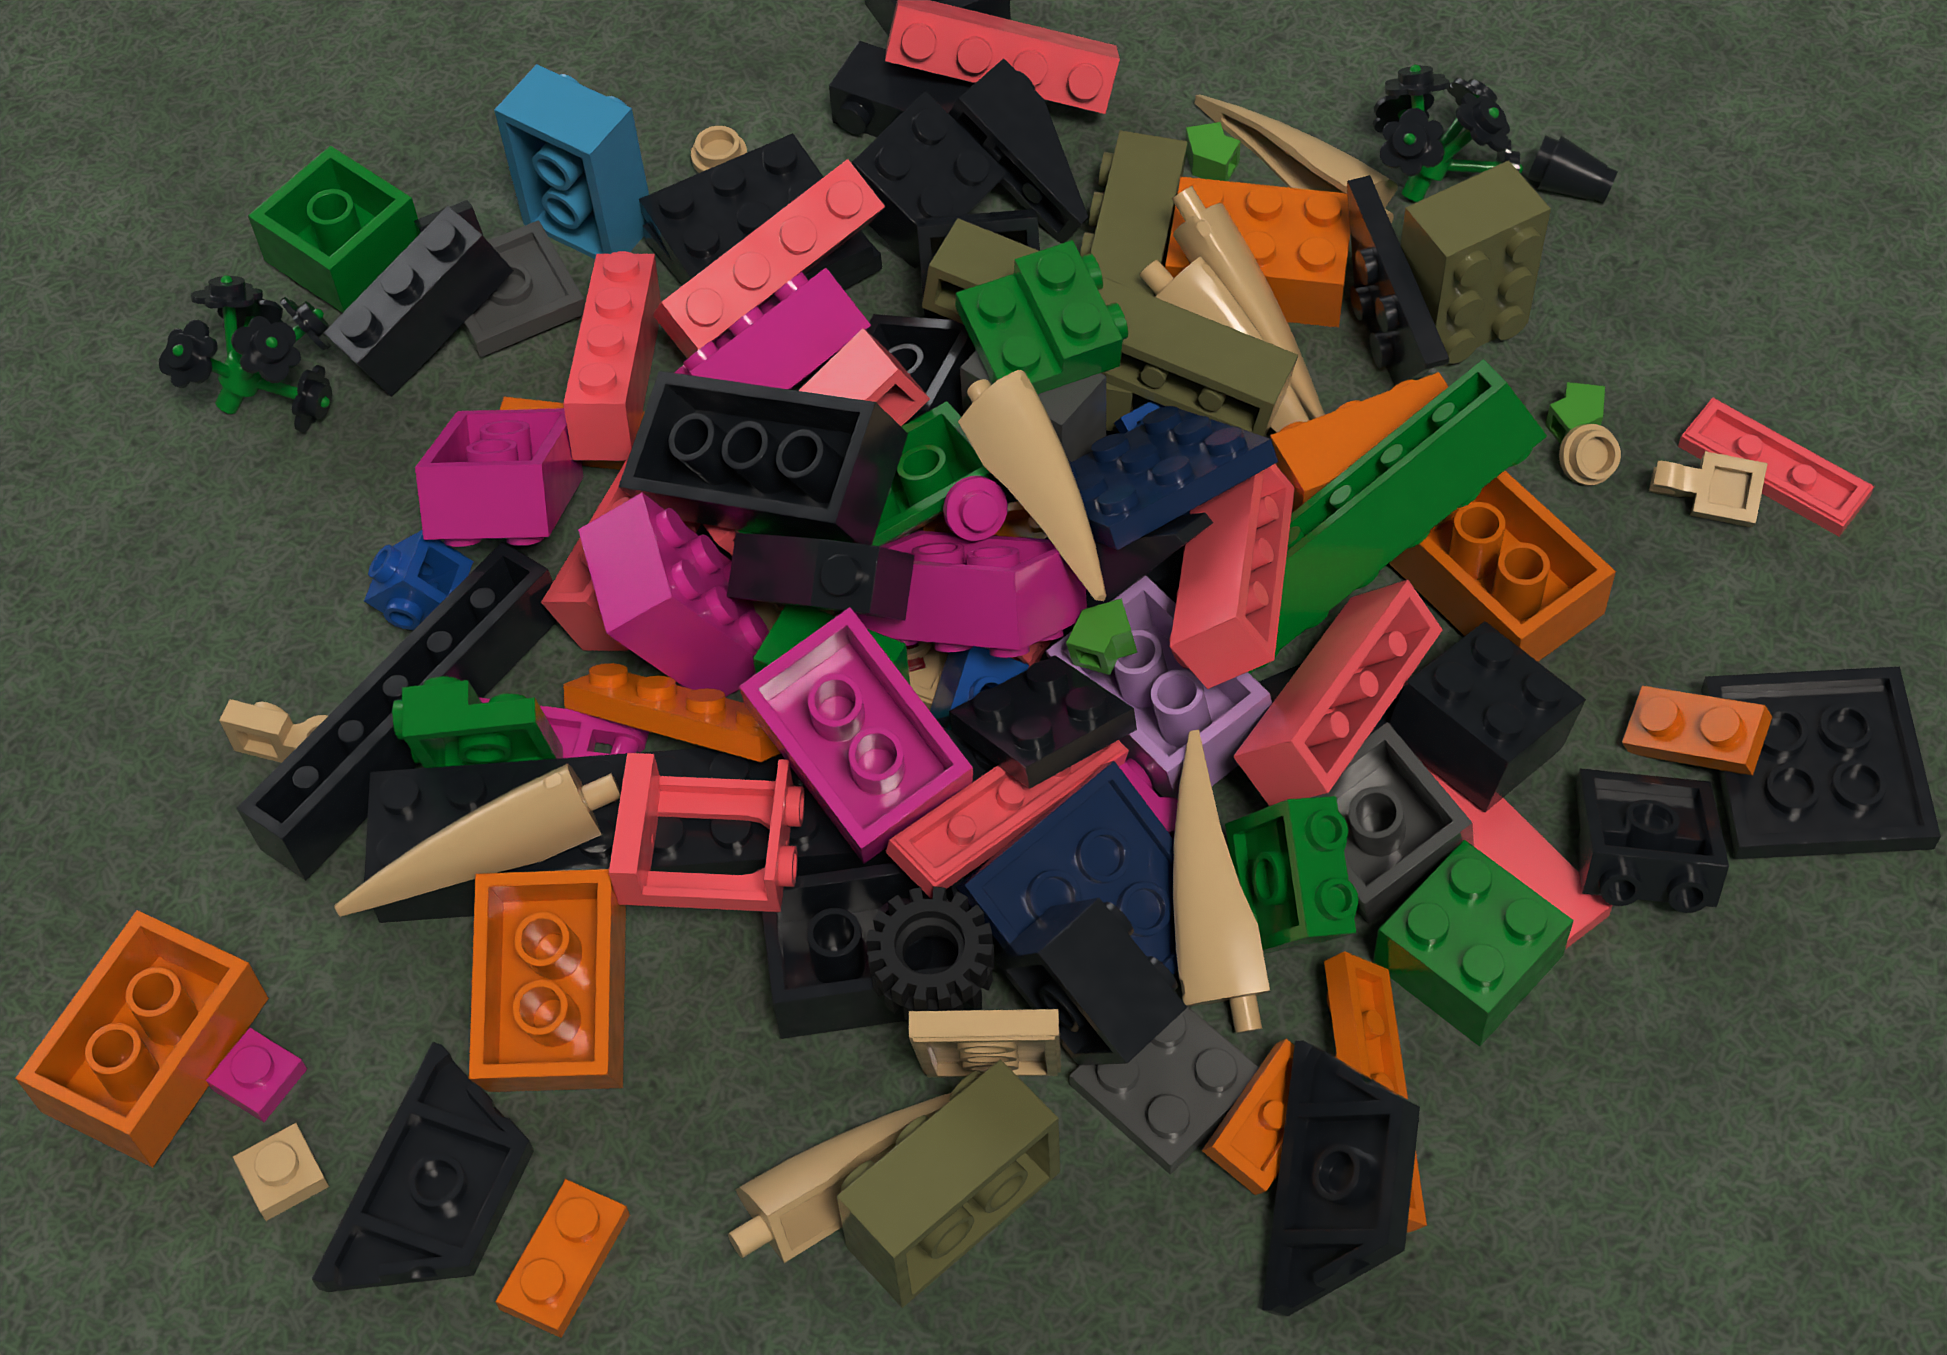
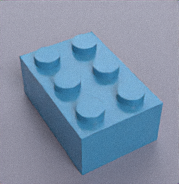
(574, 162)

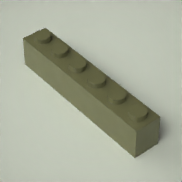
(1133, 222)
(1168, 350)

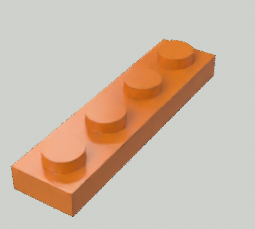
(669, 710)
(1369, 1037)

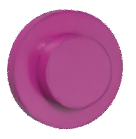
(975, 508)

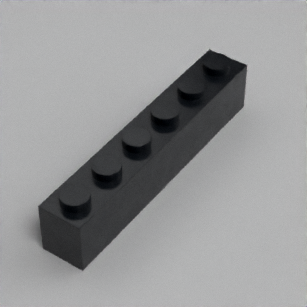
(324, 784)

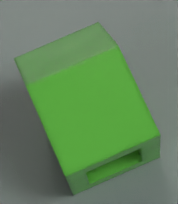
(1211, 152)
(1579, 406)
(1101, 637)

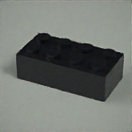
(765, 458)

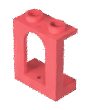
(650, 796)

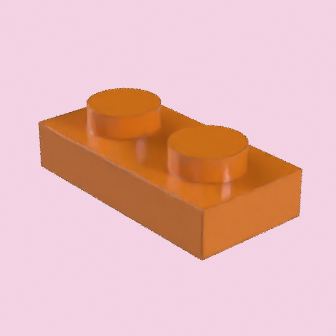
(1697, 730)
(1253, 1130)
(562, 1258)

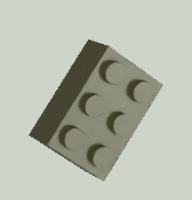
(1477, 256)
(949, 1181)

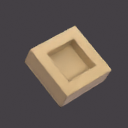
(280, 1171)

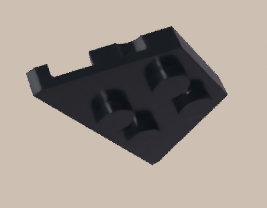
(1387, 292)
(1339, 1180)
(430, 1187)

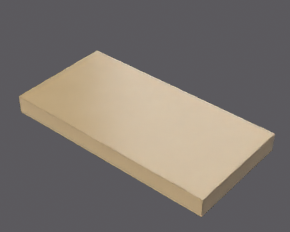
(976, 1039)

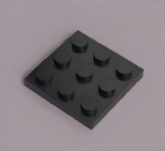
(726, 203)
(1833, 769)

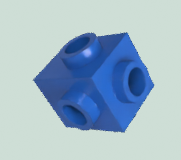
(414, 579)

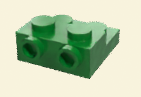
(1045, 320)
(453, 727)
(1295, 871)

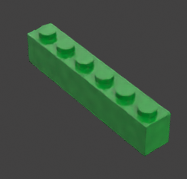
(1401, 493)

